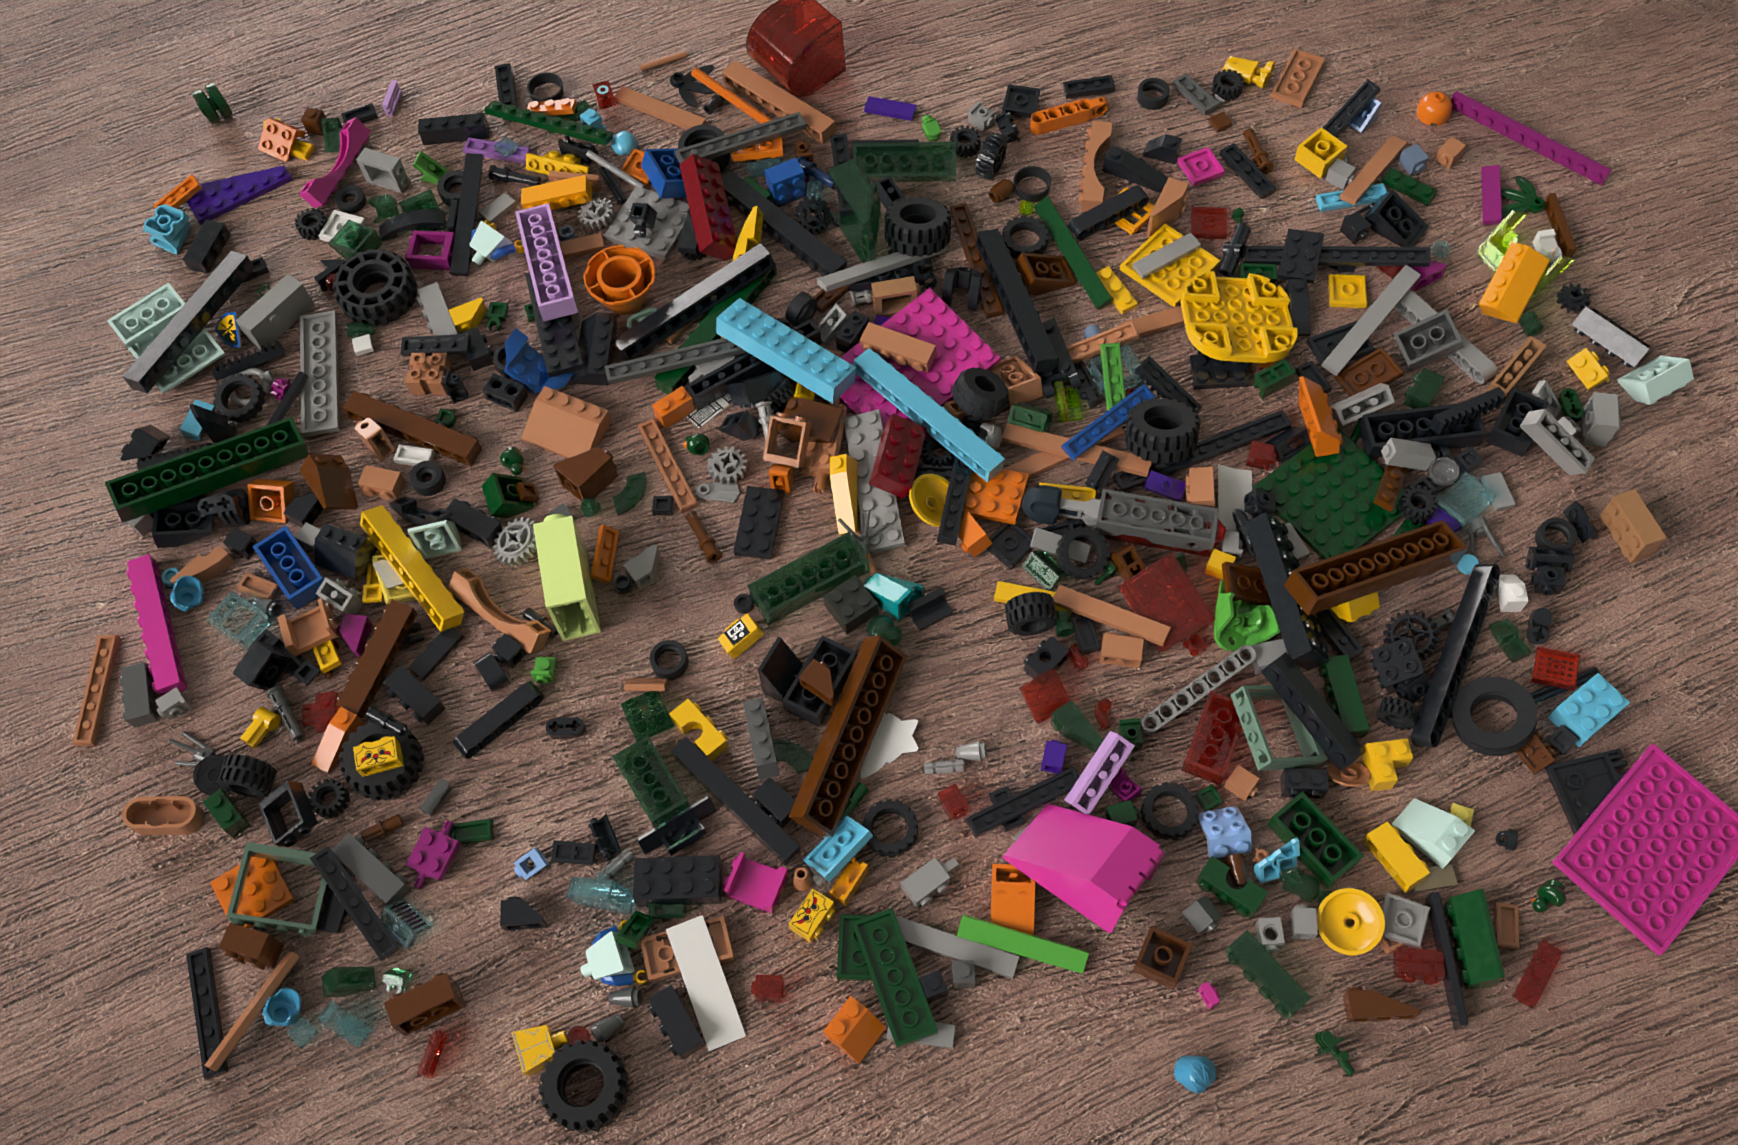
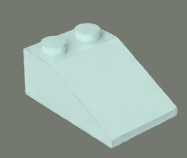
(436, 538)
(1432, 831)

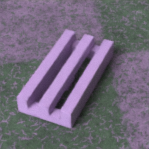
(392, 98)

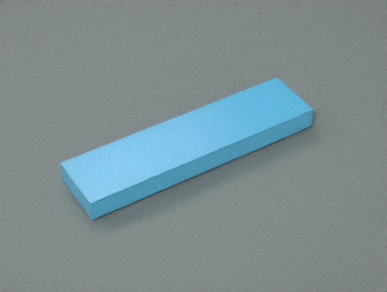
(1331, 200)

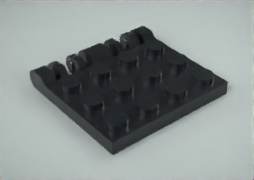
(1585, 783)

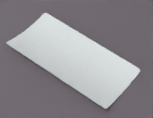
(1232, 488)

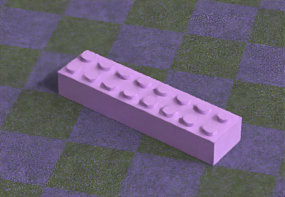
(546, 262)

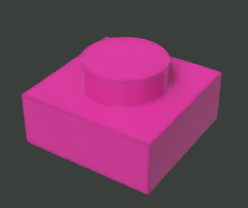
(1209, 995)

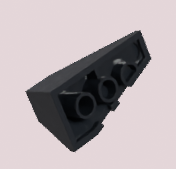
(1133, 168)

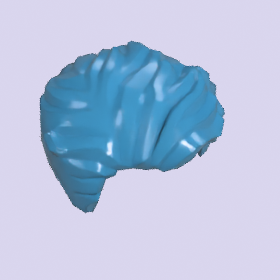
(187, 593)
(283, 1008)
(1195, 1072)

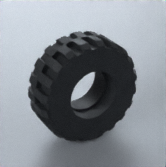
(370, 268)

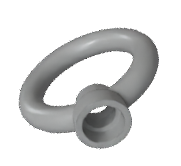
(266, 379)

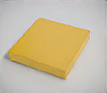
(1347, 291)

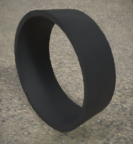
(543, 78)
(1032, 171)

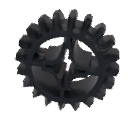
(991, 156)
(1420, 634)

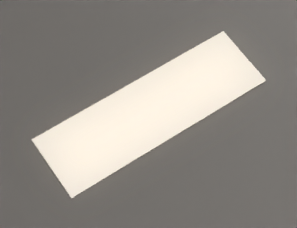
(705, 983)

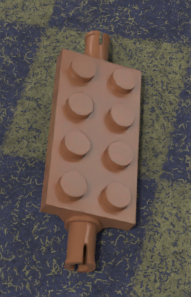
(818, 454)

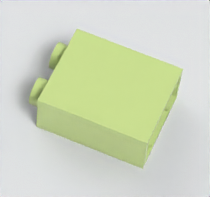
(566, 577)

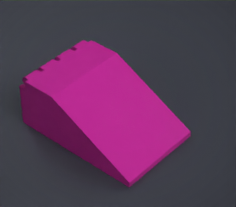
(1086, 861)

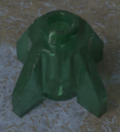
(385, 206)

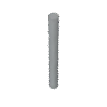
(614, 169)

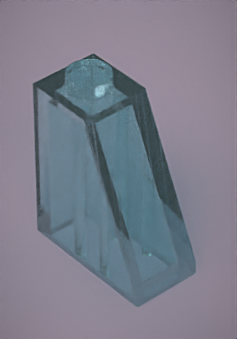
(600, 894)

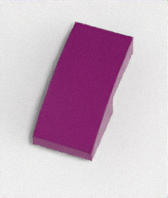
(1124, 787)

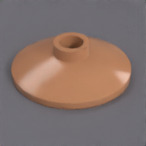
(1352, 775)

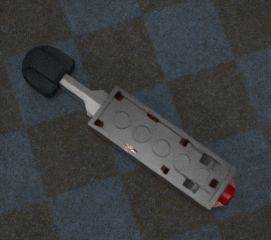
(1133, 518)

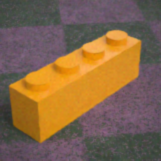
(558, 193)

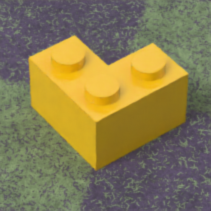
(1382, 759)

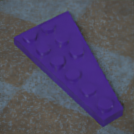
(229, 193)

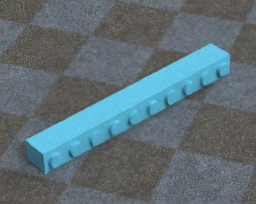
(927, 413)

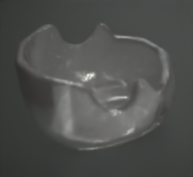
(1443, 471)

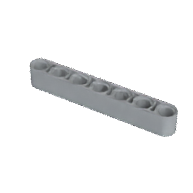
(1469, 358)
(1203, 683)

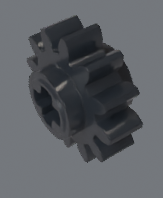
(1573, 298)

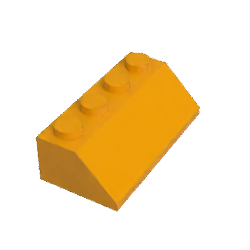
(1513, 283)

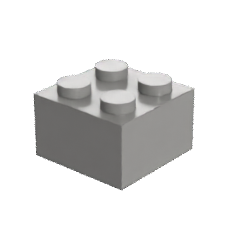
(1600, 419)

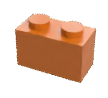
(673, 407)

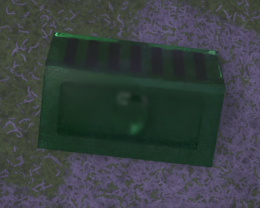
(1044, 569)

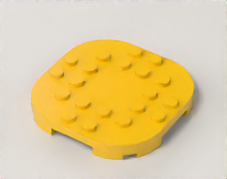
(1238, 318)

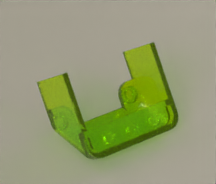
(1498, 242)

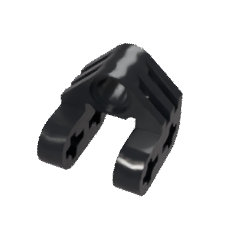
(965, 279)
(231, 512)

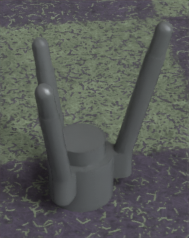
(1481, 528)
(199, 753)

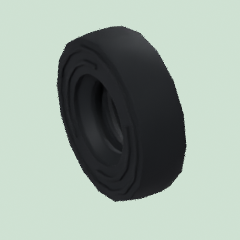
(354, 206)

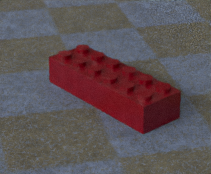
(708, 207)

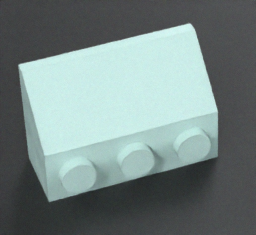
(1657, 378)

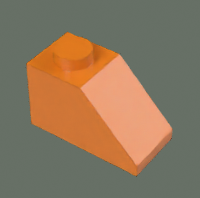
(781, 477)
(972, 536)

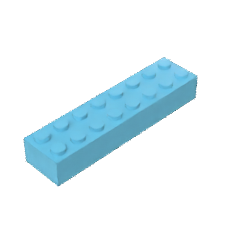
(786, 350)

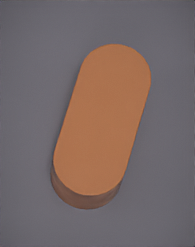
(163, 815)

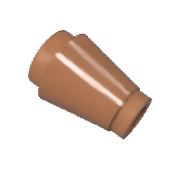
(804, 883)

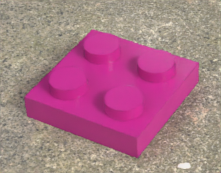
(1201, 166)

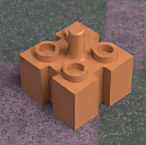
(427, 373)

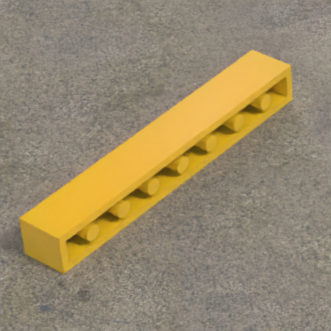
(412, 568)

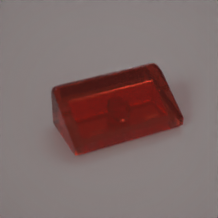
(432, 1054)

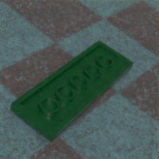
(894, 978)

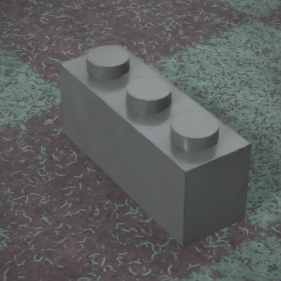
(138, 695)

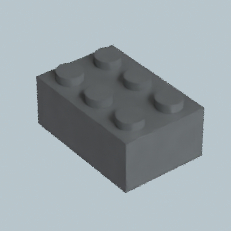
(1428, 340)

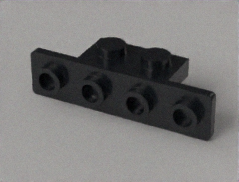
(680, 829)

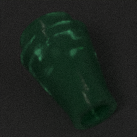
(357, 329)

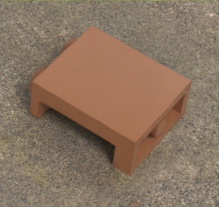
(308, 628)

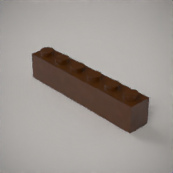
(377, 658)

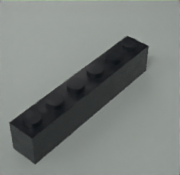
(1313, 711)

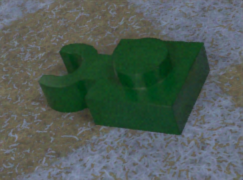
(496, 313)

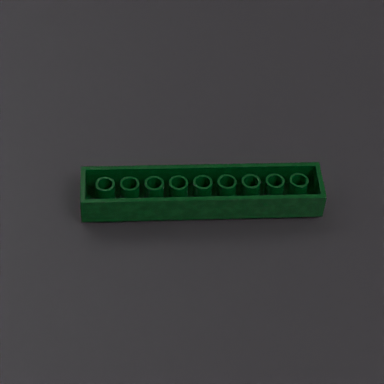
(206, 469)

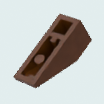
(1127, 561)
(1372, 1006)

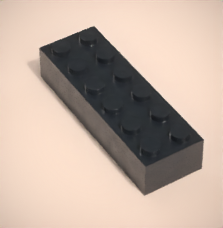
(1414, 426)

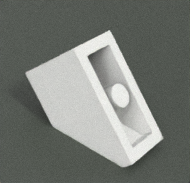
(1511, 593)

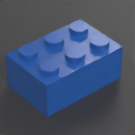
(664, 172)

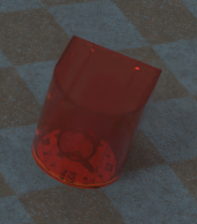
(798, 45)

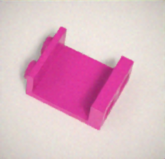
(755, 883)

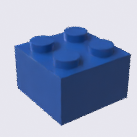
(786, 182)

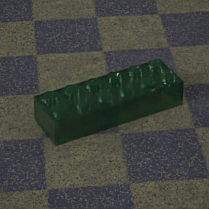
(907, 161)
(808, 578)

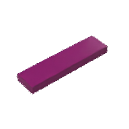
(1491, 195)

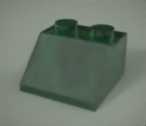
(354, 239)

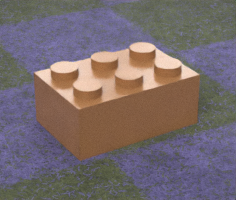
(1632, 526)

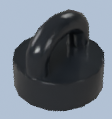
(1510, 840)

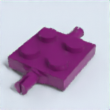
(433, 854)

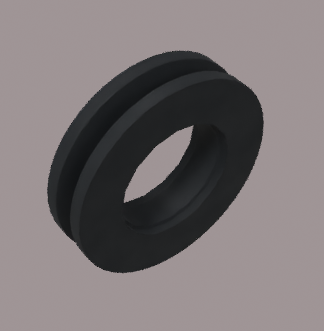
(1494, 689)

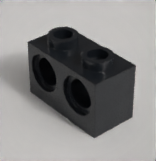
(505, 392)

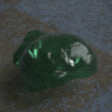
(885, 627)

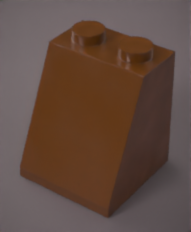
(586, 473)

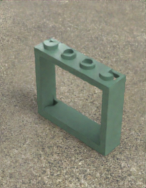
(1256, 738)
(278, 854)

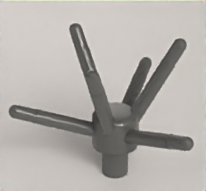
(863, 539)

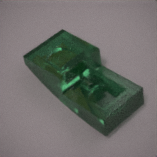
(1508, 639)

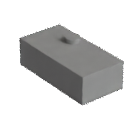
(275, 312)

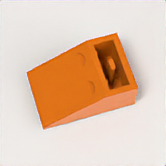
(1012, 898)

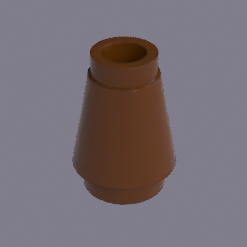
(1237, 868)

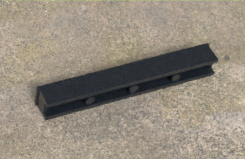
(735, 801)

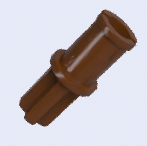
(382, 828)

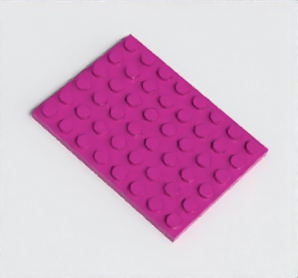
(956, 348)
(1653, 849)

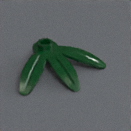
(1526, 200)

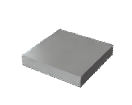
(1404, 920)

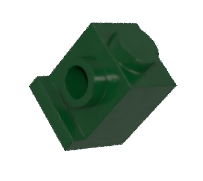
(1131, 726)

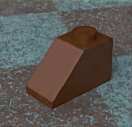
(818, 681)

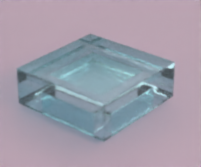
(506, 147)
(302, 1032)

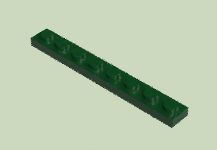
(549, 123)

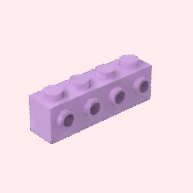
(1099, 773)

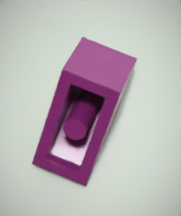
(1428, 274)
(355, 631)

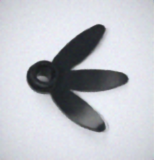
(686, 82)

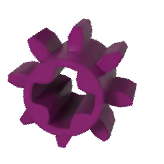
(280, 388)

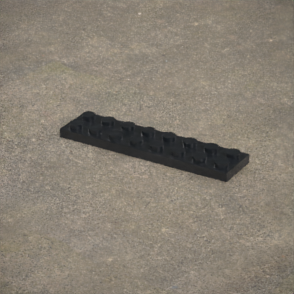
(557, 340)

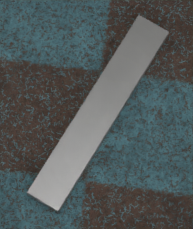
(958, 948)

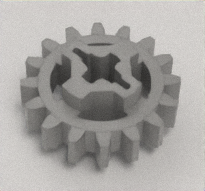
(596, 213)
(725, 463)

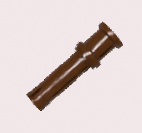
(1260, 156)
(706, 543)

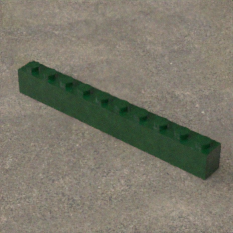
(706, 331)

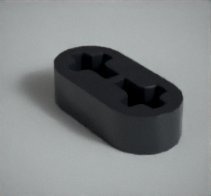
(565, 727)

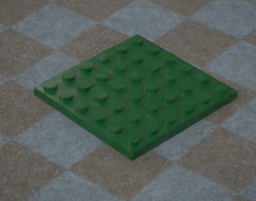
(1331, 498)

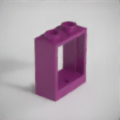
(427, 261)

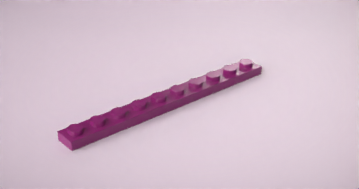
(1530, 138)

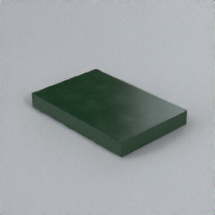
(851, 961)

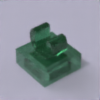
(398, 978)

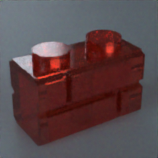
(1418, 965)

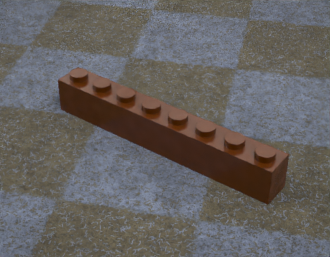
(414, 428)

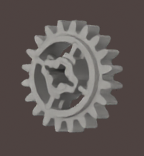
(516, 542)

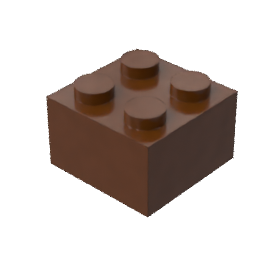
(251, 947)
(1162, 957)

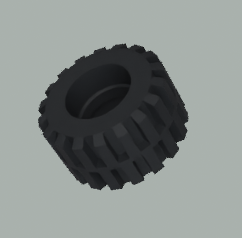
(1031, 613)
(247, 776)

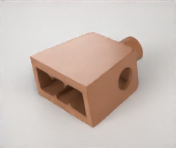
(370, 431)

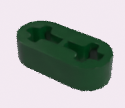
(1573, 404)

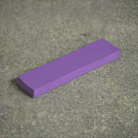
(487, 148)

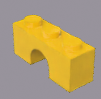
(689, 717)

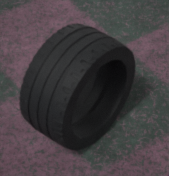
(700, 134)

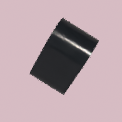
(491, 671)

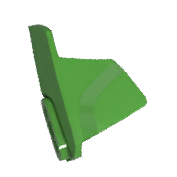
(1242, 623)

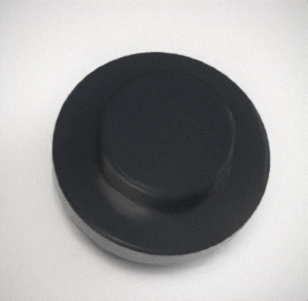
(623, 584)

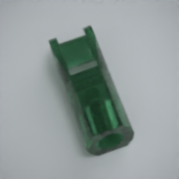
(669, 911)

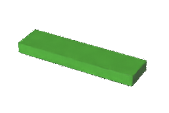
(1112, 374)

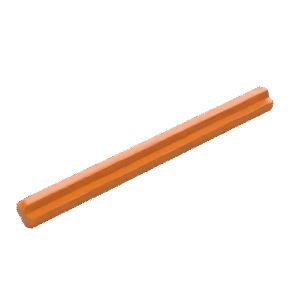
(729, 96)

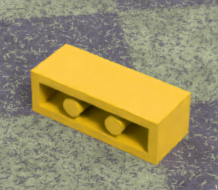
(1397, 857)

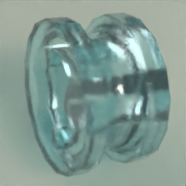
(1440, 244)

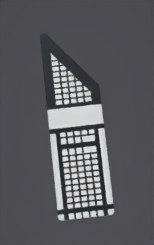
(704, 414)

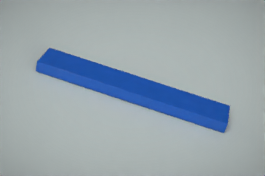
(1105, 424)

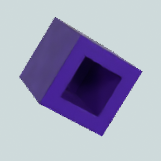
(1053, 756)

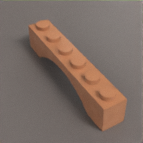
(1099, 141)
(470, 590)

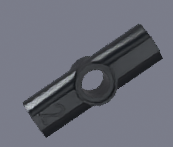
(1234, 250)

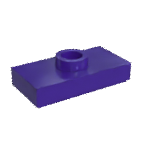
(1165, 486)

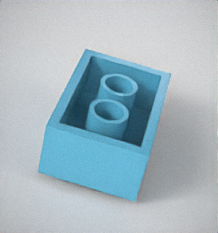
(1589, 708)

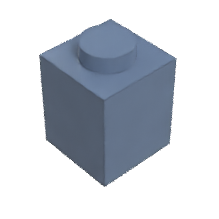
(1413, 159)

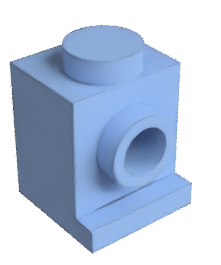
(534, 855)

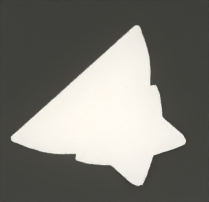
(890, 741)

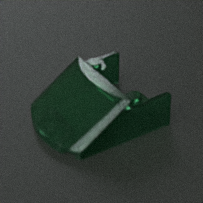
(863, 197)

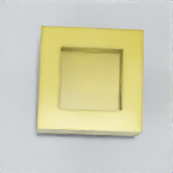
(1462, 812)

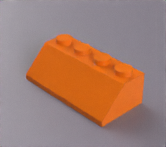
(1318, 418)

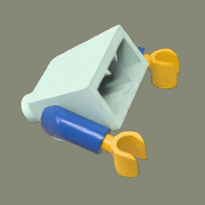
(491, 243)
(610, 960)

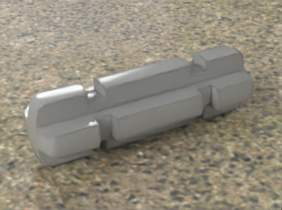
(944, 766)
(615, 865)

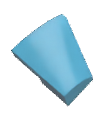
(1282, 859)

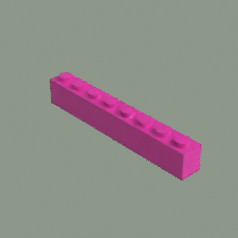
(156, 625)

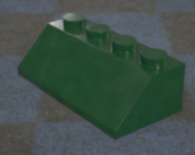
(1474, 940)

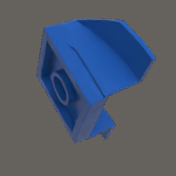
(529, 366)

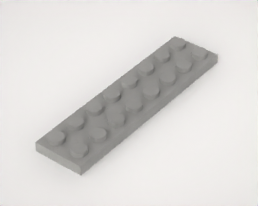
(320, 362)
(863, 441)

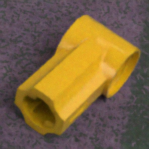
(263, 722)

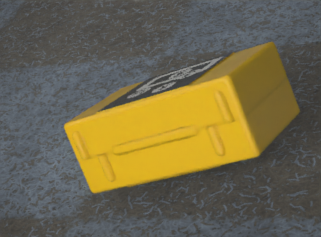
(740, 635)

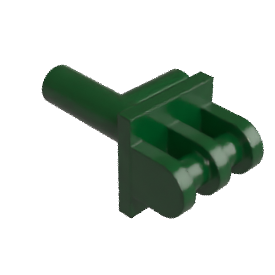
(1328, 1044)

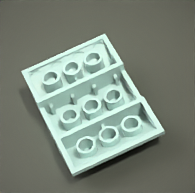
(144, 322)

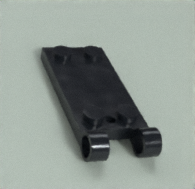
(905, 271)
(1063, 366)

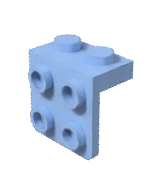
(1225, 832)

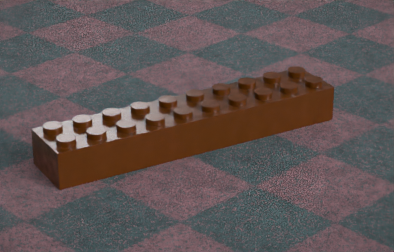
(1375, 567)
(848, 737)

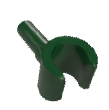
(1237, 215)
(1110, 571)

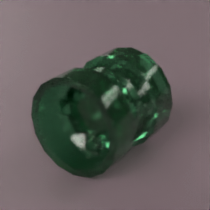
(1530, 323)
(1064, 626)

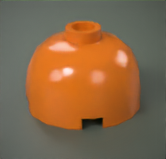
(1434, 108)

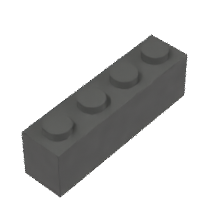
(761, 738)
(370, 870)

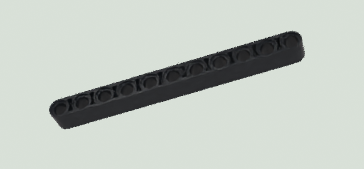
(1455, 656)

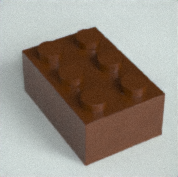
(424, 1003)

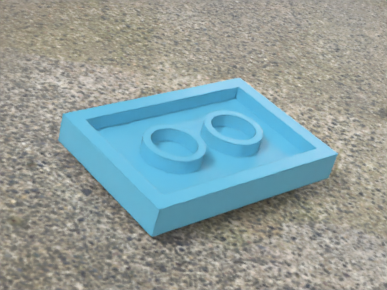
(838, 850)

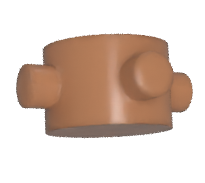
(1260, 855)

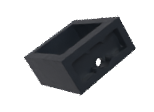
(272, 815)

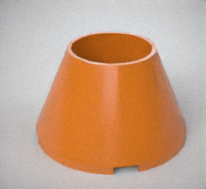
(616, 268)

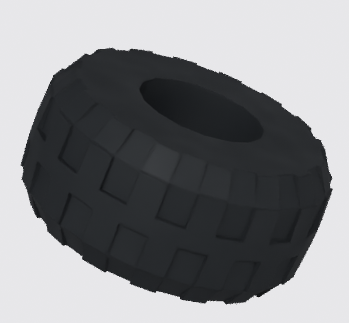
(980, 393)

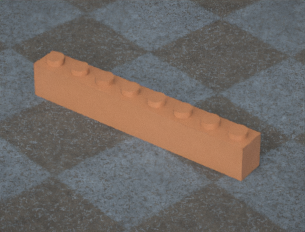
(777, 100)

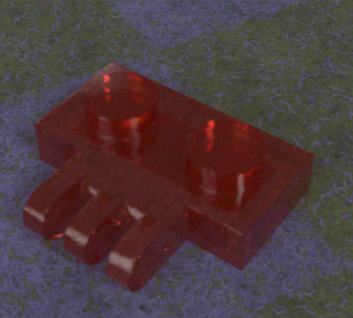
(321, 711)

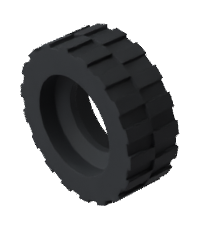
(446, 182)

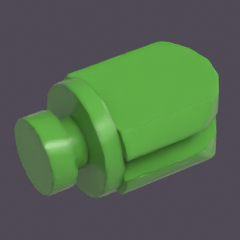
(931, 128)

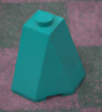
(893, 593)

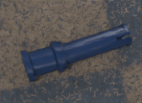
(811, 169)

